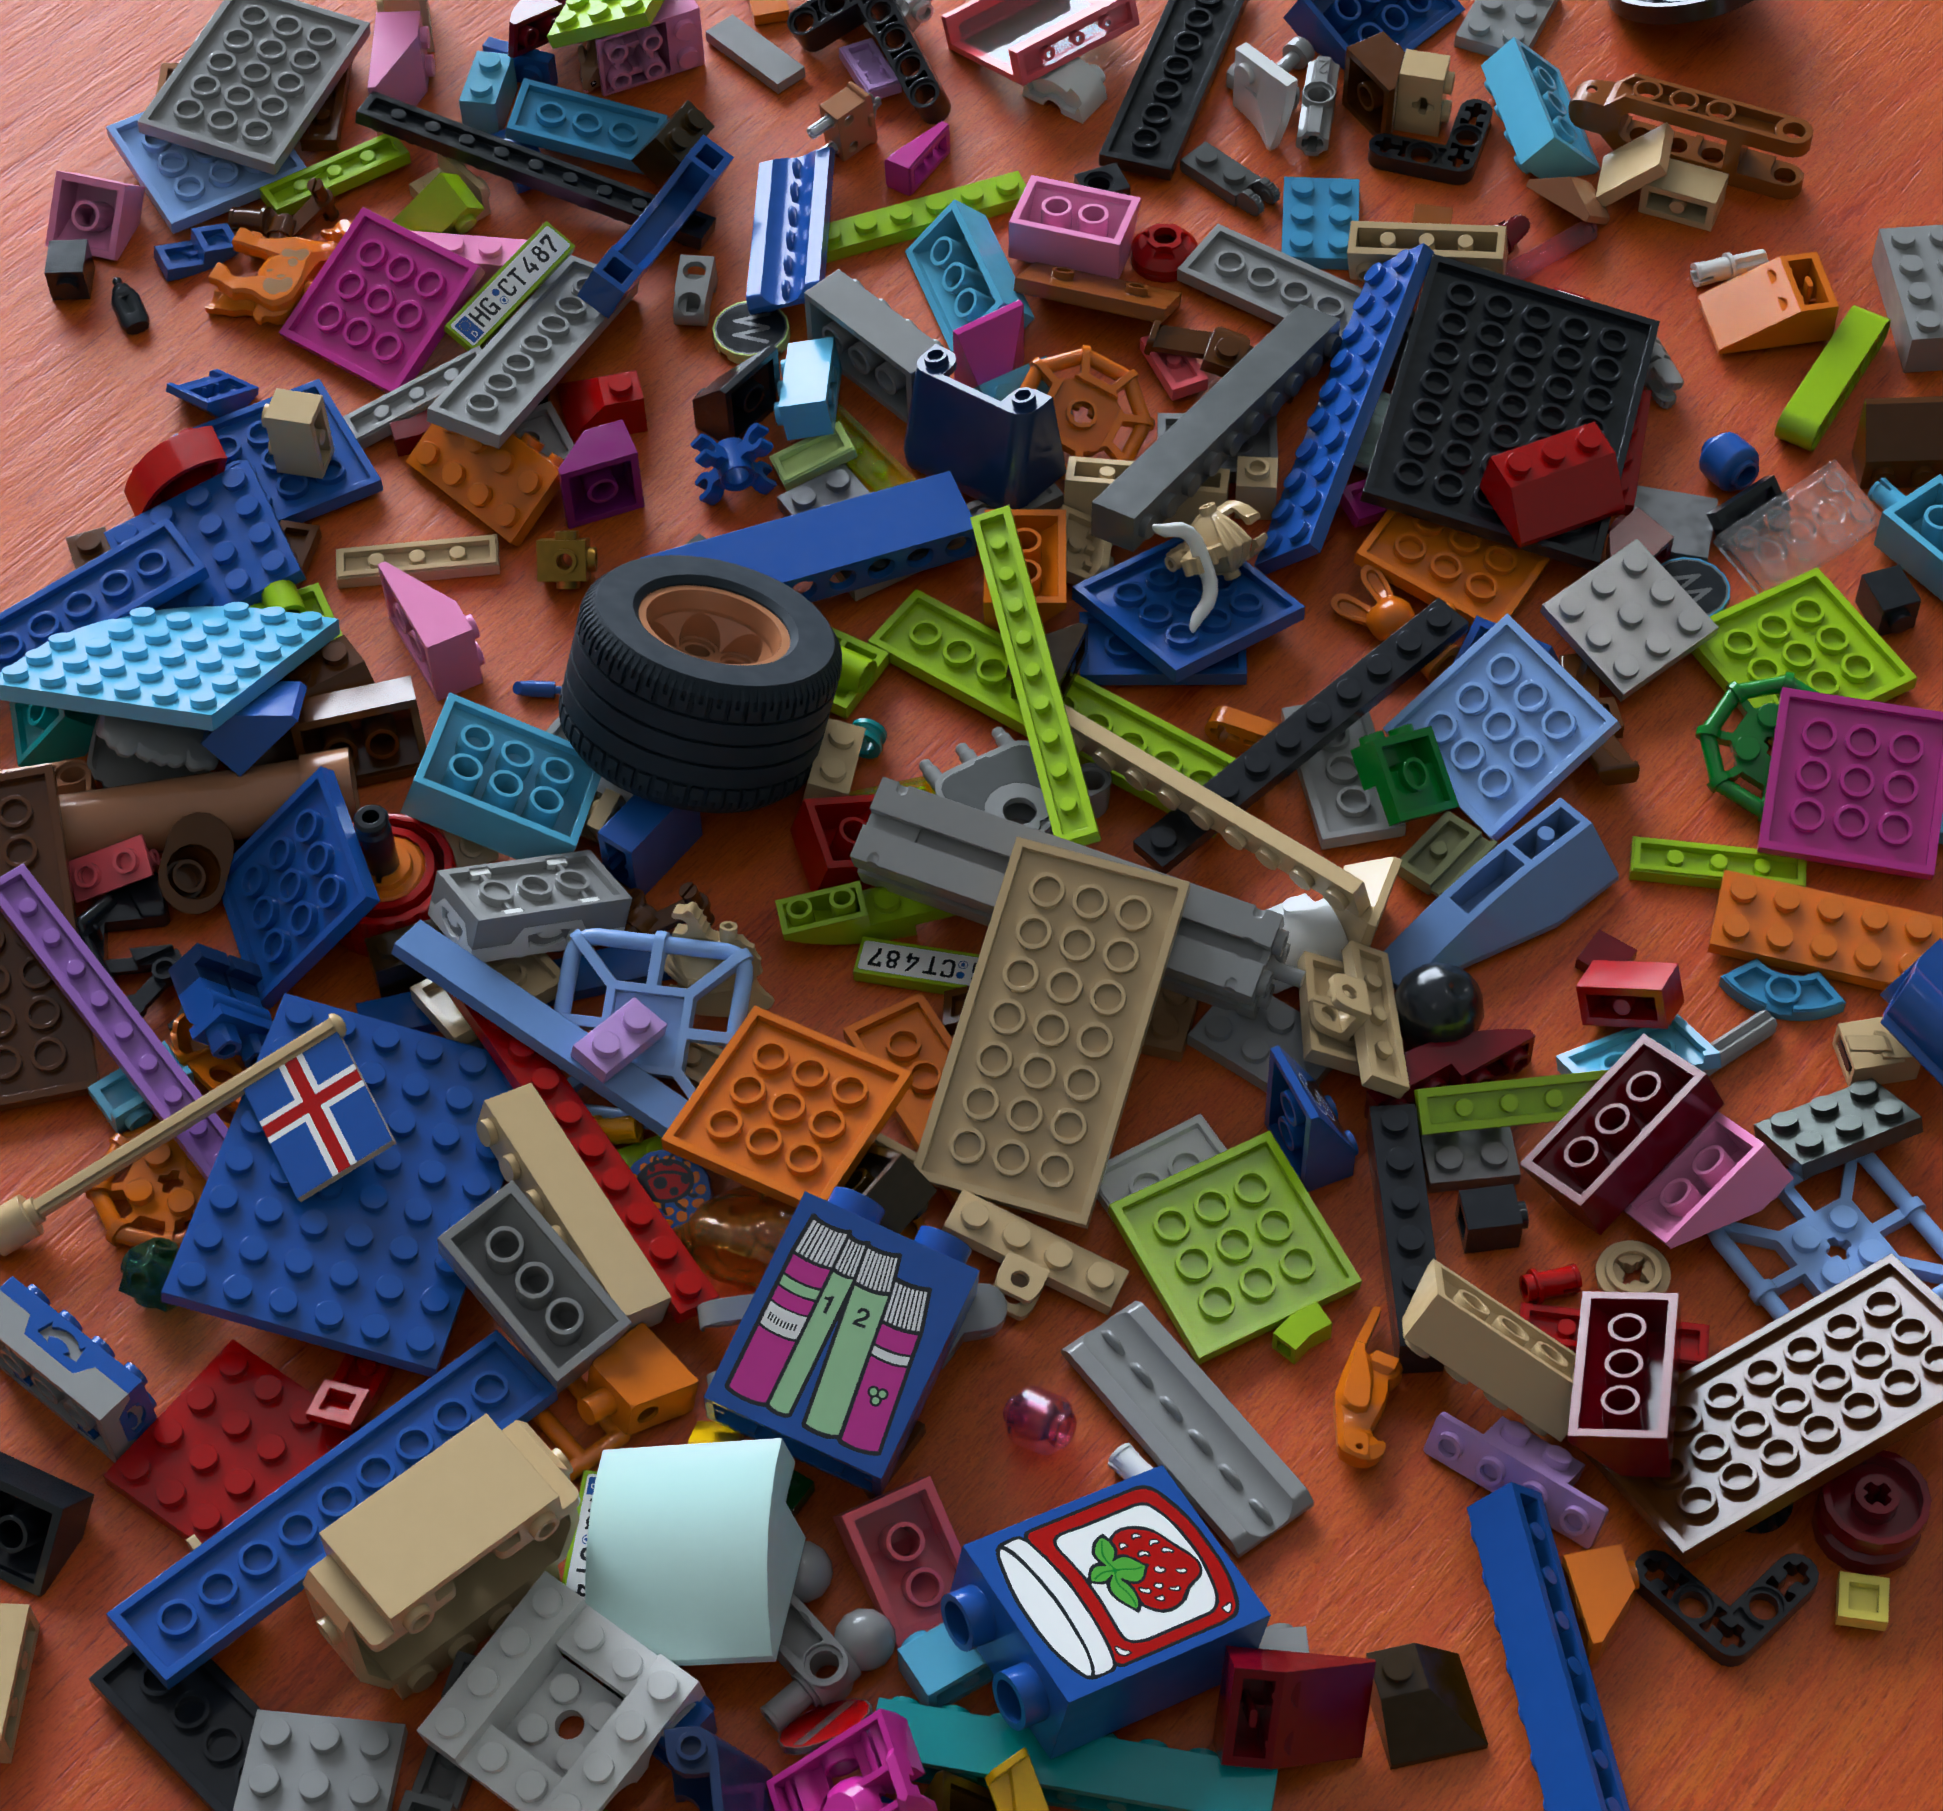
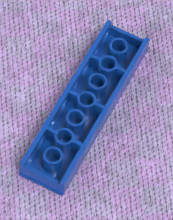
(851, 538)

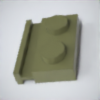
(1443, 854)

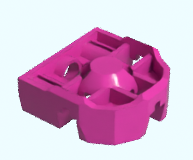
(888, 1764)

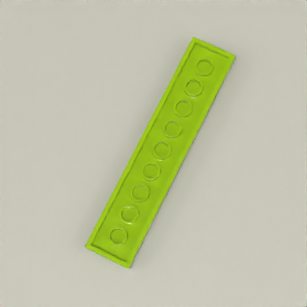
(972, 667)

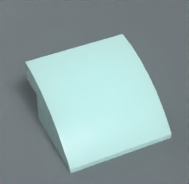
(695, 1548)

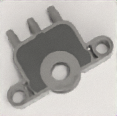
(1008, 782)

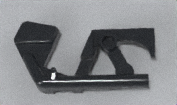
(126, 909)

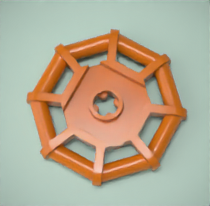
(1099, 398)
(147, 1194)

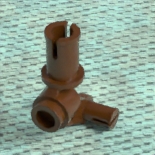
(284, 225)
(645, 919)

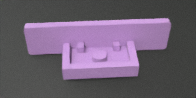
(1516, 1455)

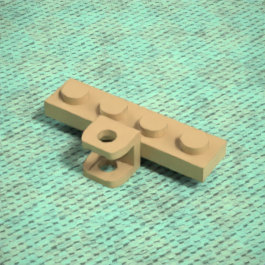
(1369, 1014)
(1033, 1258)

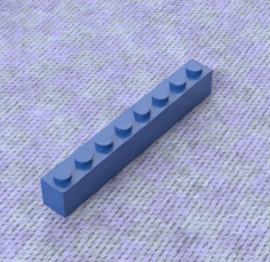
(1545, 1653)

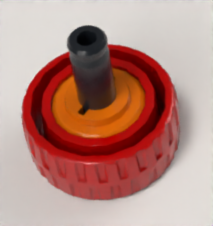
(403, 866)

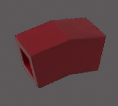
(408, 432)

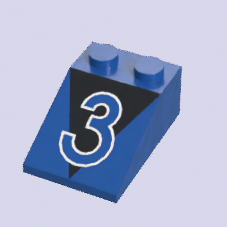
(1306, 1124)

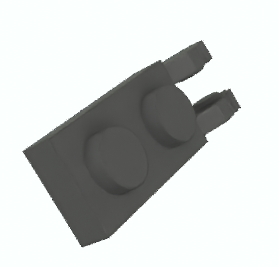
(1229, 179)

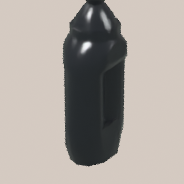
(128, 308)

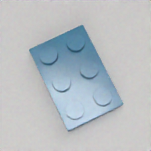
(1319, 219)

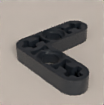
(1442, 157)
(1734, 1619)

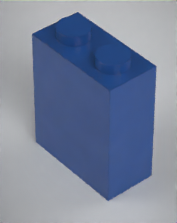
(646, 841)

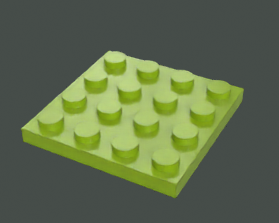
(1808, 632)
(1233, 1246)

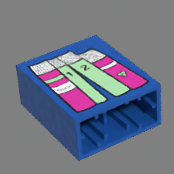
(844, 1338)

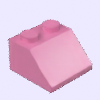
(94, 210)

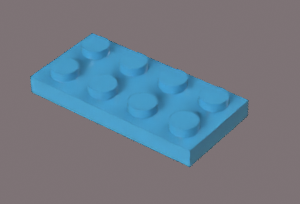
(581, 124)

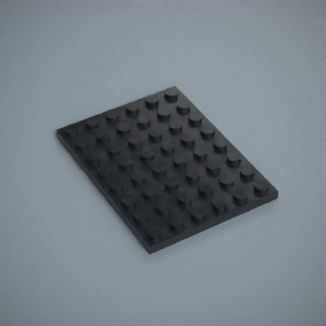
(1492, 372)

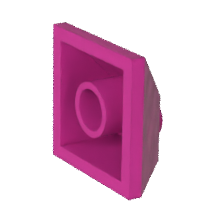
(990, 345)

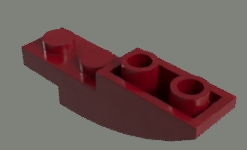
(531, 24)
(1473, 1059)

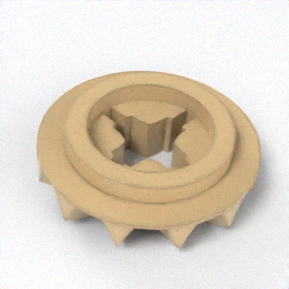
(1630, 1256)

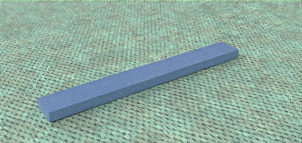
(532, 1023)

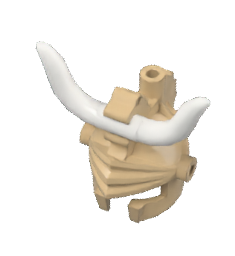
(1212, 548)

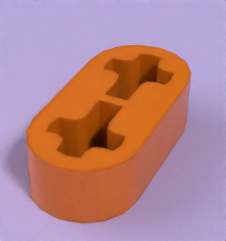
(1236, 728)

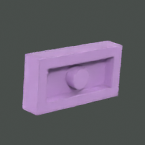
(618, 1040)

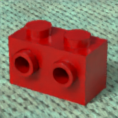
(1630, 994)

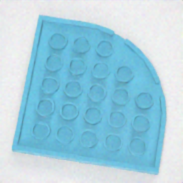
(169, 663)

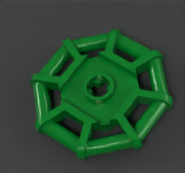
(1746, 741)

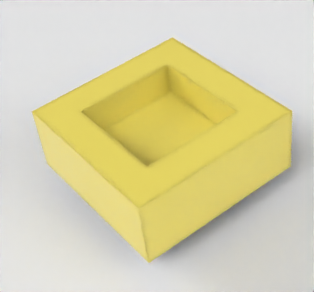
(1862, 1601)

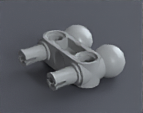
(860, 1643)

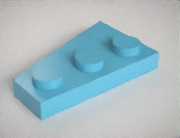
(1605, 1052)

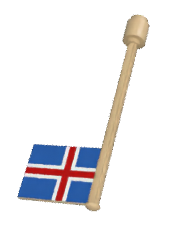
(305, 1100)

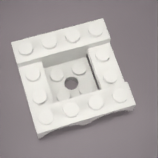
(518, 1690)

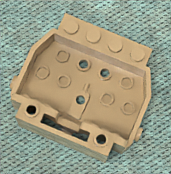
(443, 1554)

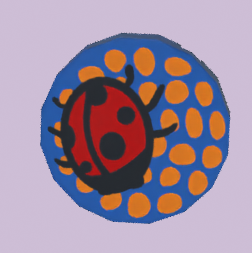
(673, 1184)

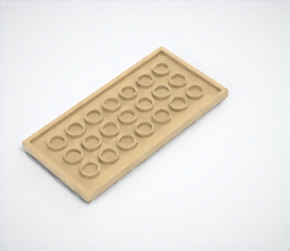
(1051, 1031)

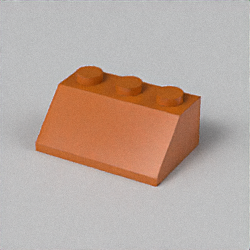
(1044, 549)

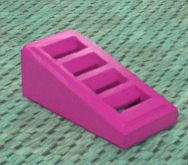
(917, 159)

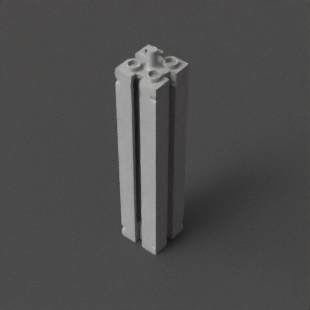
(958, 861)

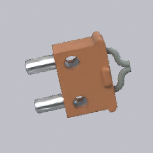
(847, 121)

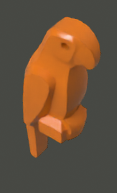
(1363, 1399)

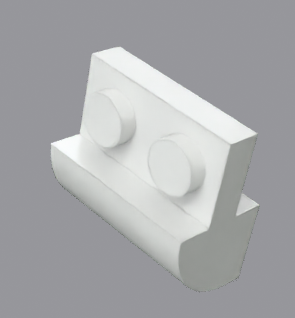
(1311, 929)

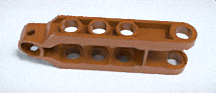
(1744, 126)

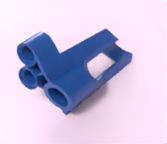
(1916, 1010)

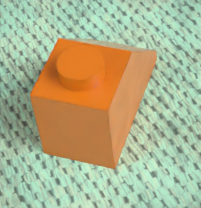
(1601, 1594)

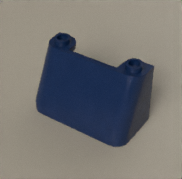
(991, 446)
(715, 1772)

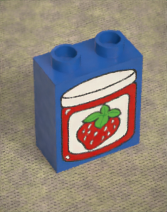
(1101, 1611)

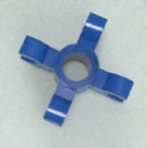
(733, 464)

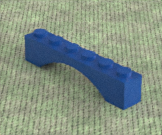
(656, 227)

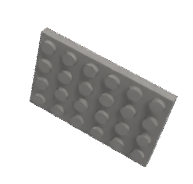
(254, 80)

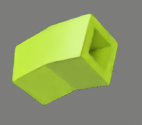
(1301, 1332)

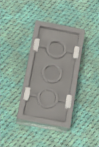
(526, 904)

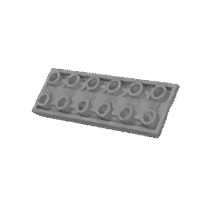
(1189, 1428)

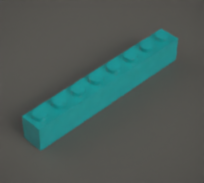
(1093, 1777)

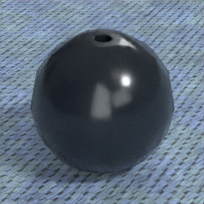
(1438, 1004)

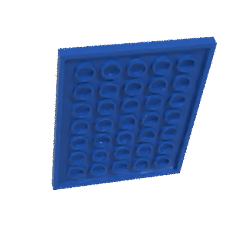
(362, 1255)

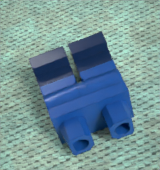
(222, 1002)

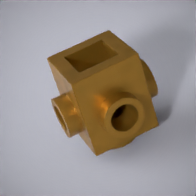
(551, 563)

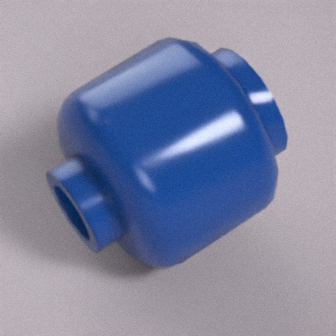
(1729, 462)

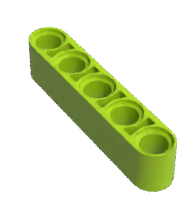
(1832, 378)

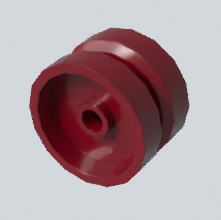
(1872, 1515)

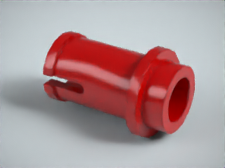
(1550, 1283)

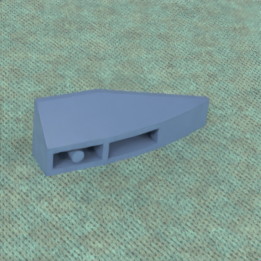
(1510, 894)

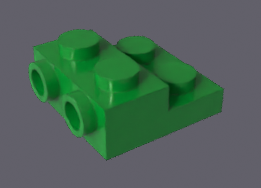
(1405, 772)

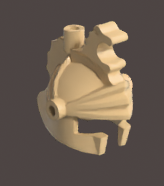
(688, 969)

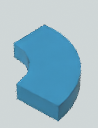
(1781, 994)

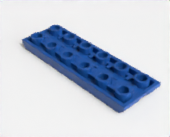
(790, 229)

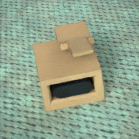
(1871, 1051)

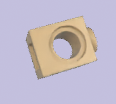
(1257, 484)

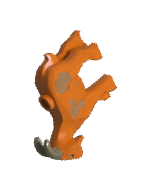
(281, 280)

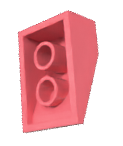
(903, 1554)

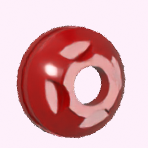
(1157, 260)

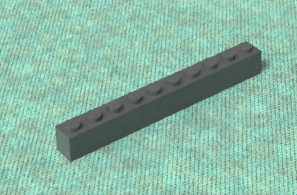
(1214, 428)

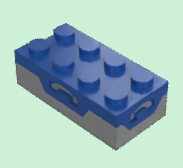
(71, 1371)

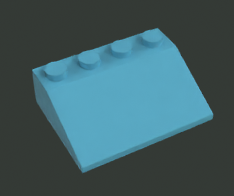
(501, 783)

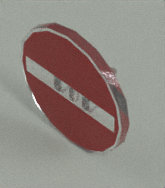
(822, 1725)

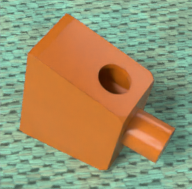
(637, 1384)

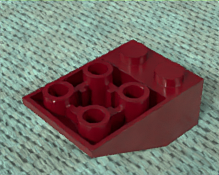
(1291, 1708)

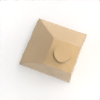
(1379, 880)

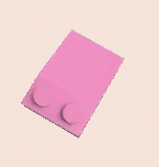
(400, 57)
(433, 632)
(1710, 1184)

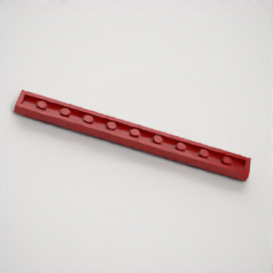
(623, 1190)

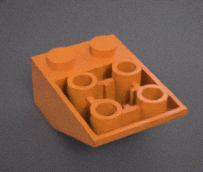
(1772, 306)

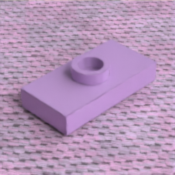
(870, 68)

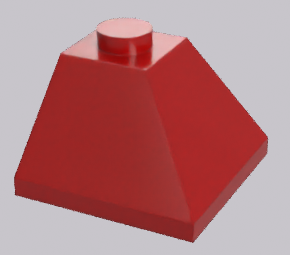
(603, 401)

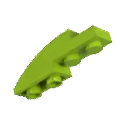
(848, 913)

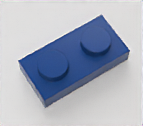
(532, 65)

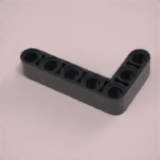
(829, 25)

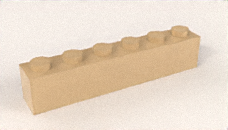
(560, 1186)

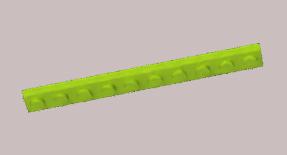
(1035, 678)

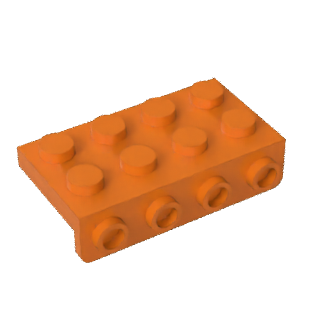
(499, 486)

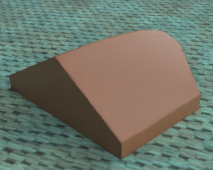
(1572, 195)

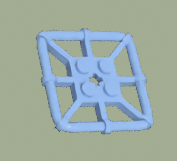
(673, 1005)
(1838, 1224)

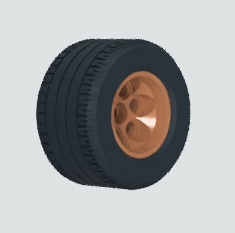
(699, 683)

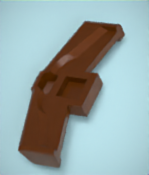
(1218, 349)
(1610, 759)

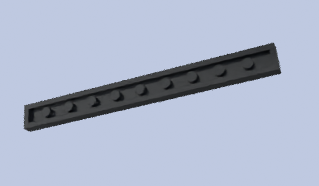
(519, 164)
(1309, 729)

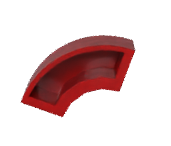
(175, 468)

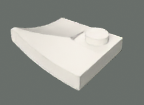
(1263, 93)

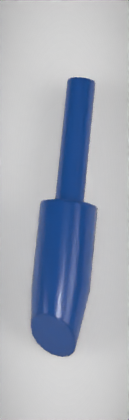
(533, 688)

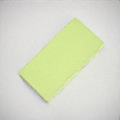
(813, 457)

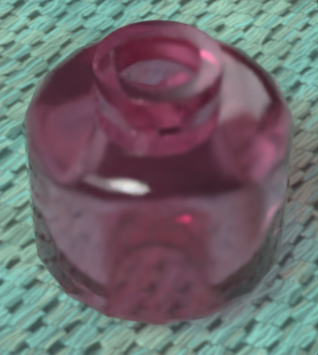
(1039, 1420)

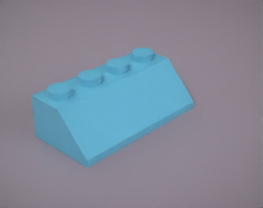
(1535, 113)
(963, 269)

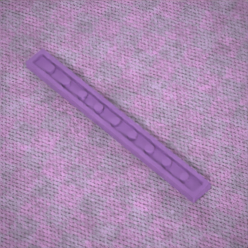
(107, 1012)

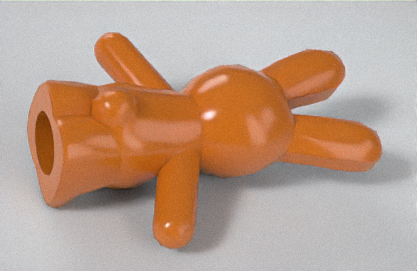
(1387, 616)

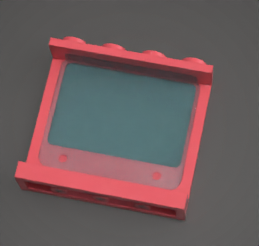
(1034, 36)

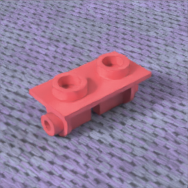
(112, 868)

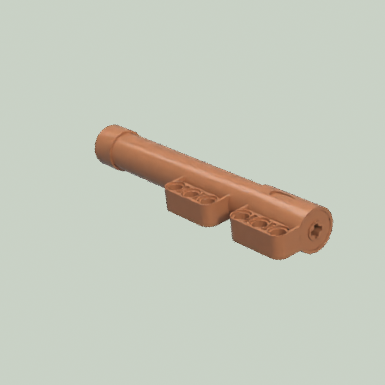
(244, 802)

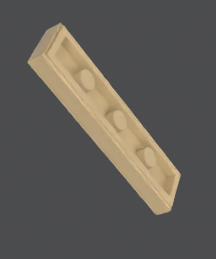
(420, 560)

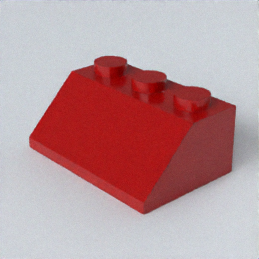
(1554, 484)

